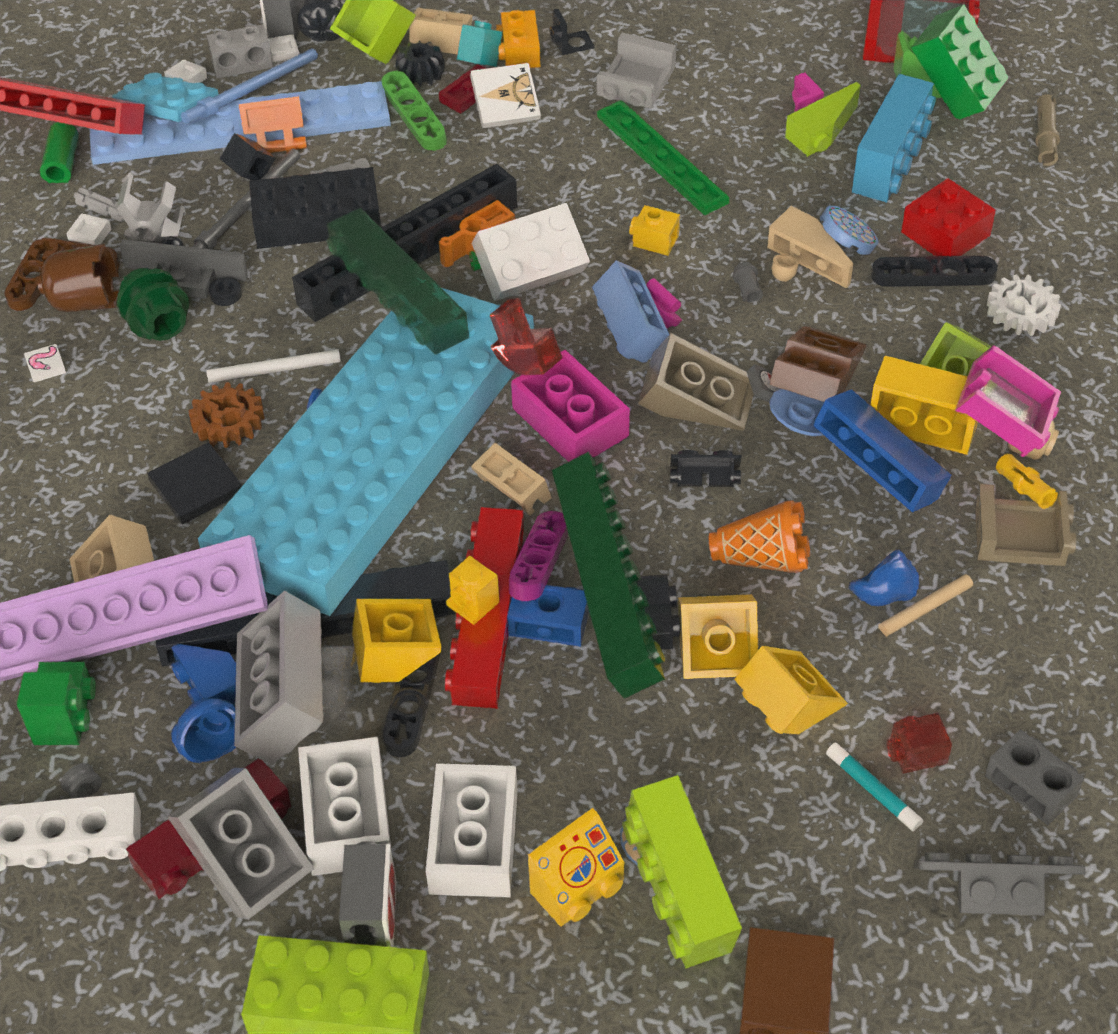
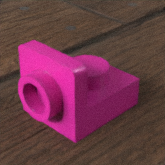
(805, 91)

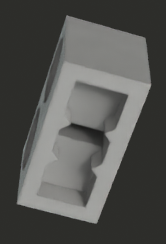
(239, 51)

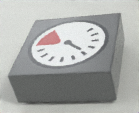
(759, 382)

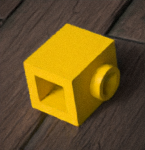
(655, 230)

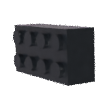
(300, 206)

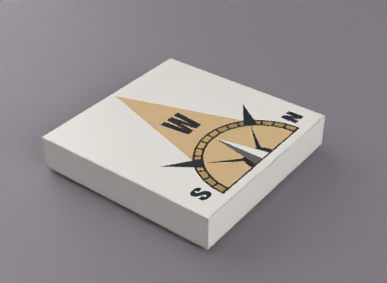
(505, 95)

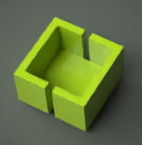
(373, 26)

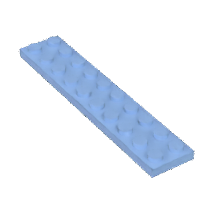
(322, 113)

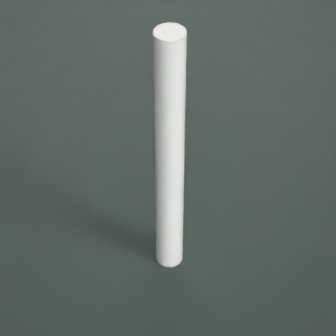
(273, 365)

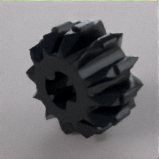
(420, 62)

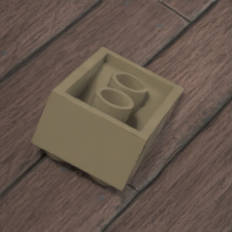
(696, 386)

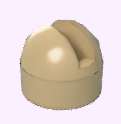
(784, 267)

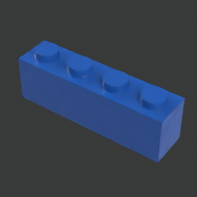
(882, 450)

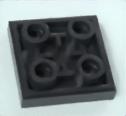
(195, 482)

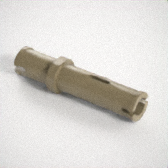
(1047, 135)

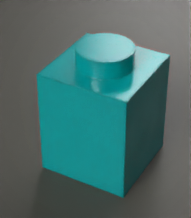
(479, 44)

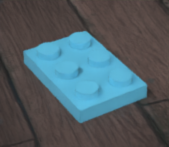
(165, 96)

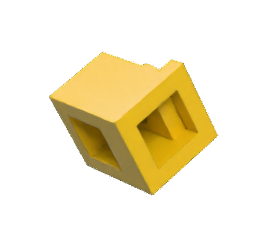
(473, 590)

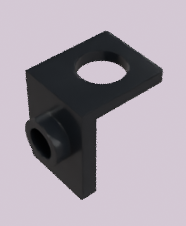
(559, 35)

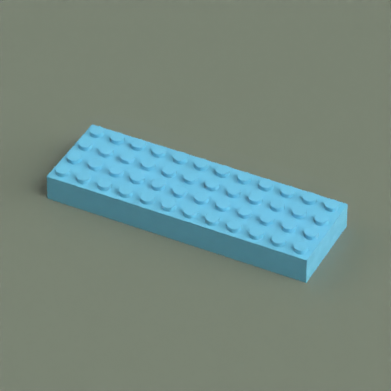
(362, 457)

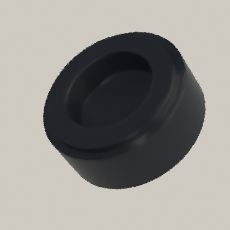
(225, 291)

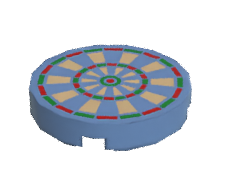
(848, 229)

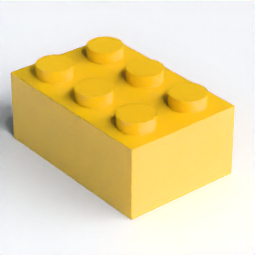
(923, 404)

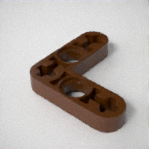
(33, 263)

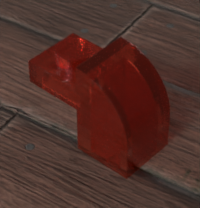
(518, 346)

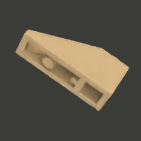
(807, 241)

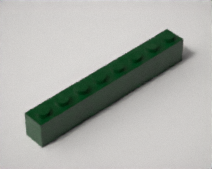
(609, 576)

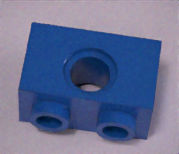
(562, 625)

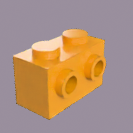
(519, 38)

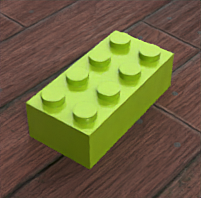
(680, 872)
(334, 988)

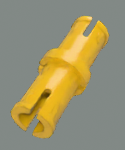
(1026, 481)

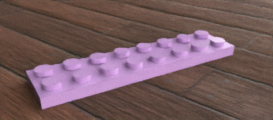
(131, 606)

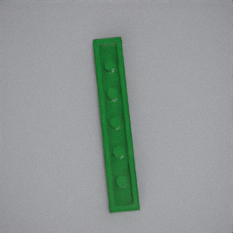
(663, 157)

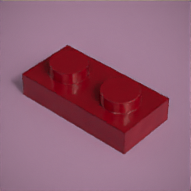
(460, 93)

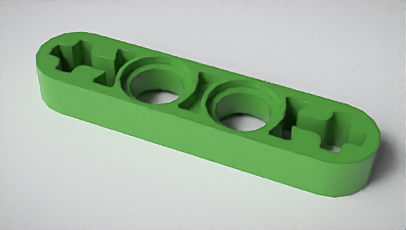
(417, 109)

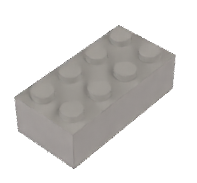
(278, 679)

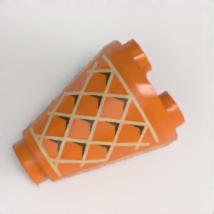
(764, 540)

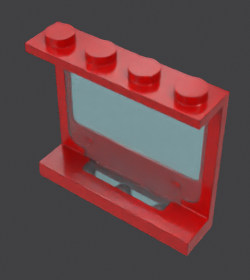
(890, 17)

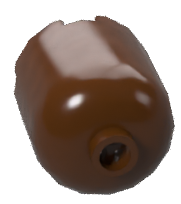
(80, 279)

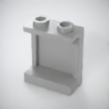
(637, 71)

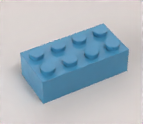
(893, 138)

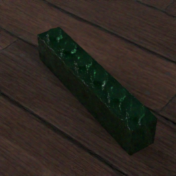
(398, 281)

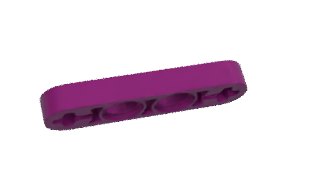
(536, 552)

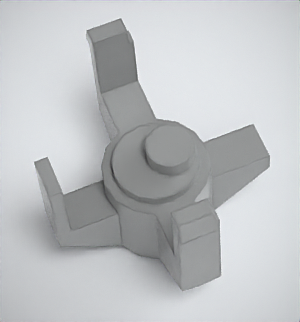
(146, 218)

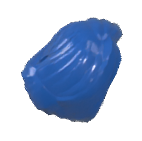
(888, 582)
(205, 730)

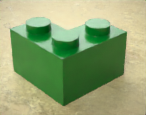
(56, 702)

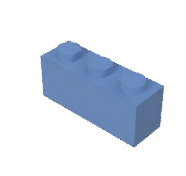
(630, 312)

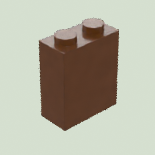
(787, 983)

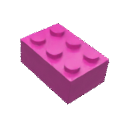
(571, 409)

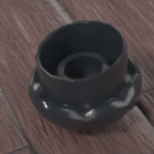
(317, 18)

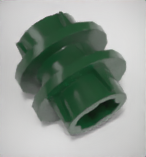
(152, 304)

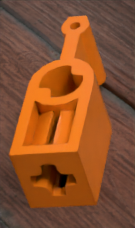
(461, 242)

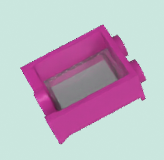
(1009, 400)

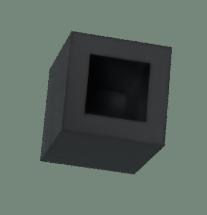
(247, 158)

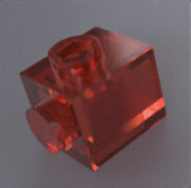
(919, 743)

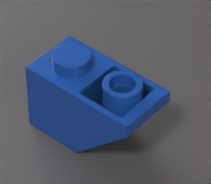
(206, 671)

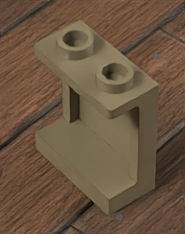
(1022, 530)

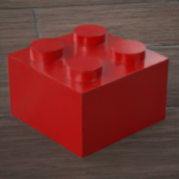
(948, 220)

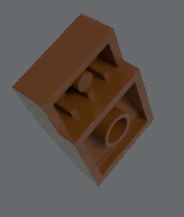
(816, 364)

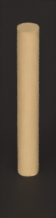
(926, 605)

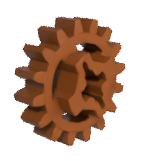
(226, 414)

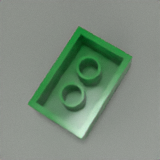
(960, 62)

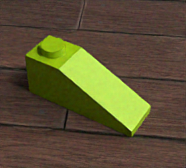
(820, 123)

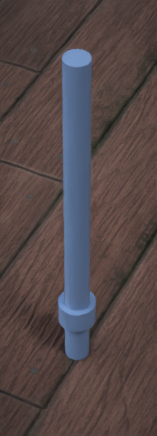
(209, 105)

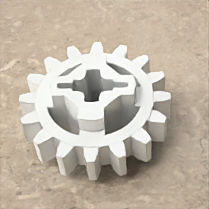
(1023, 305)

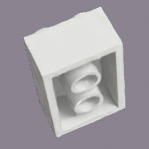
(530, 251)
(342, 800)
(472, 830)

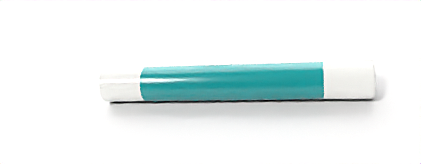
(874, 787)

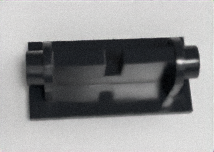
(718, 466)

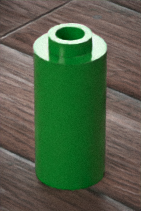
(59, 153)

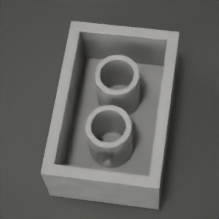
(241, 843)

